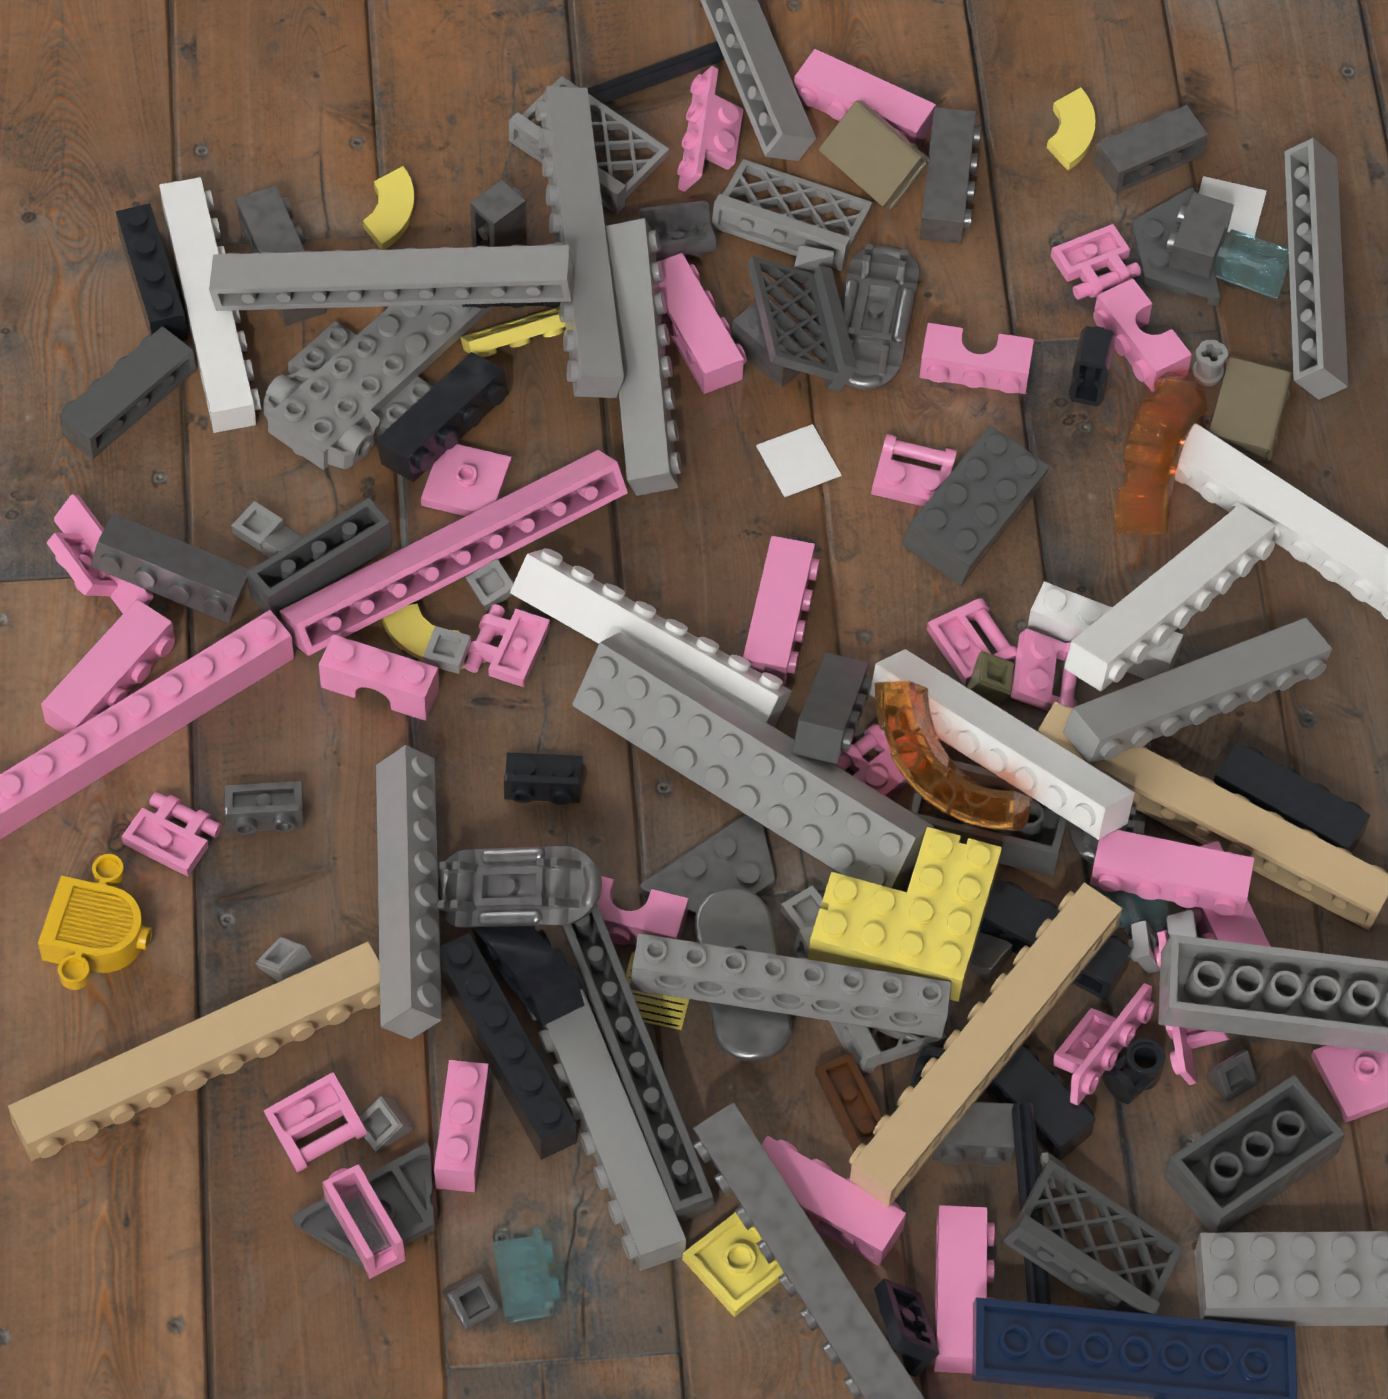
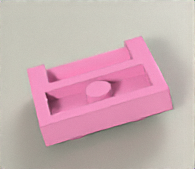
(907, 481)
(961, 642)
(1036, 671)
(309, 1111)

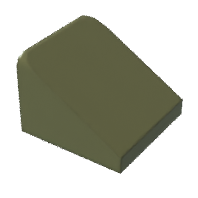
(992, 678)

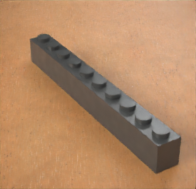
(639, 1066)

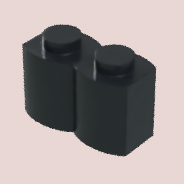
(1092, 365)

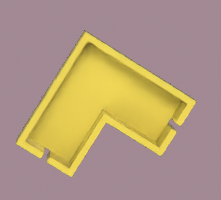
(915, 931)

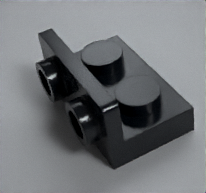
(543, 778)
(907, 1325)

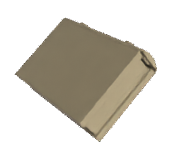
(874, 154)
(1251, 408)

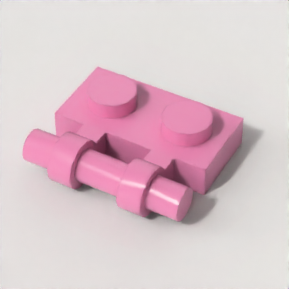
(1093, 252)
(517, 650)
(880, 772)
(167, 842)

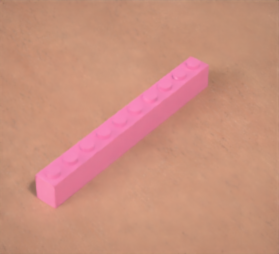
(453, 552)
(142, 720)

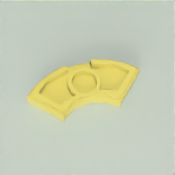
(1075, 128)
(393, 209)
(410, 630)

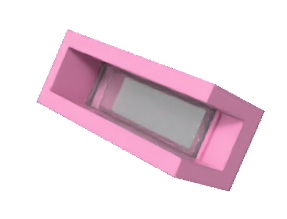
(364, 1220)

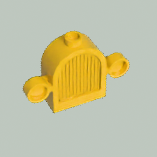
(93, 925)

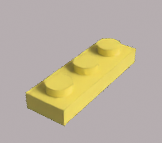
(514, 333)

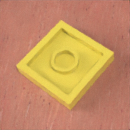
(732, 1265)

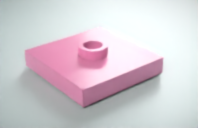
(465, 480)
(1354, 1079)

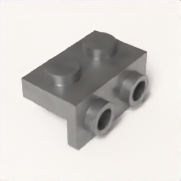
(681, 228)
(263, 807)

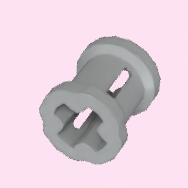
(1210, 358)

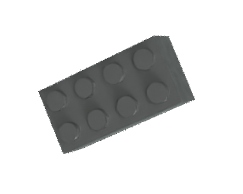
(975, 505)
(1031, 849)
(1254, 1155)

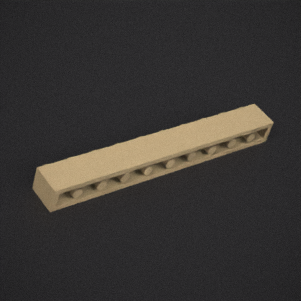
(1212, 814)
(984, 1045)
(197, 1052)

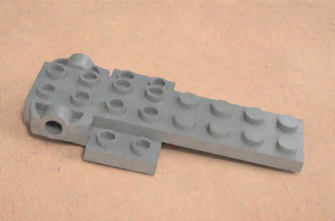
(356, 386)

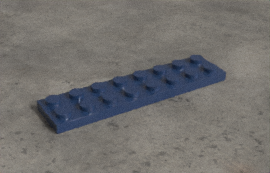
(1130, 1352)

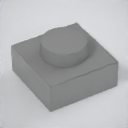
(256, 524)
(490, 584)
(447, 649)
(802, 908)
(1143, 946)

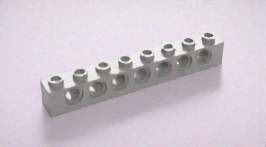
(790, 985)

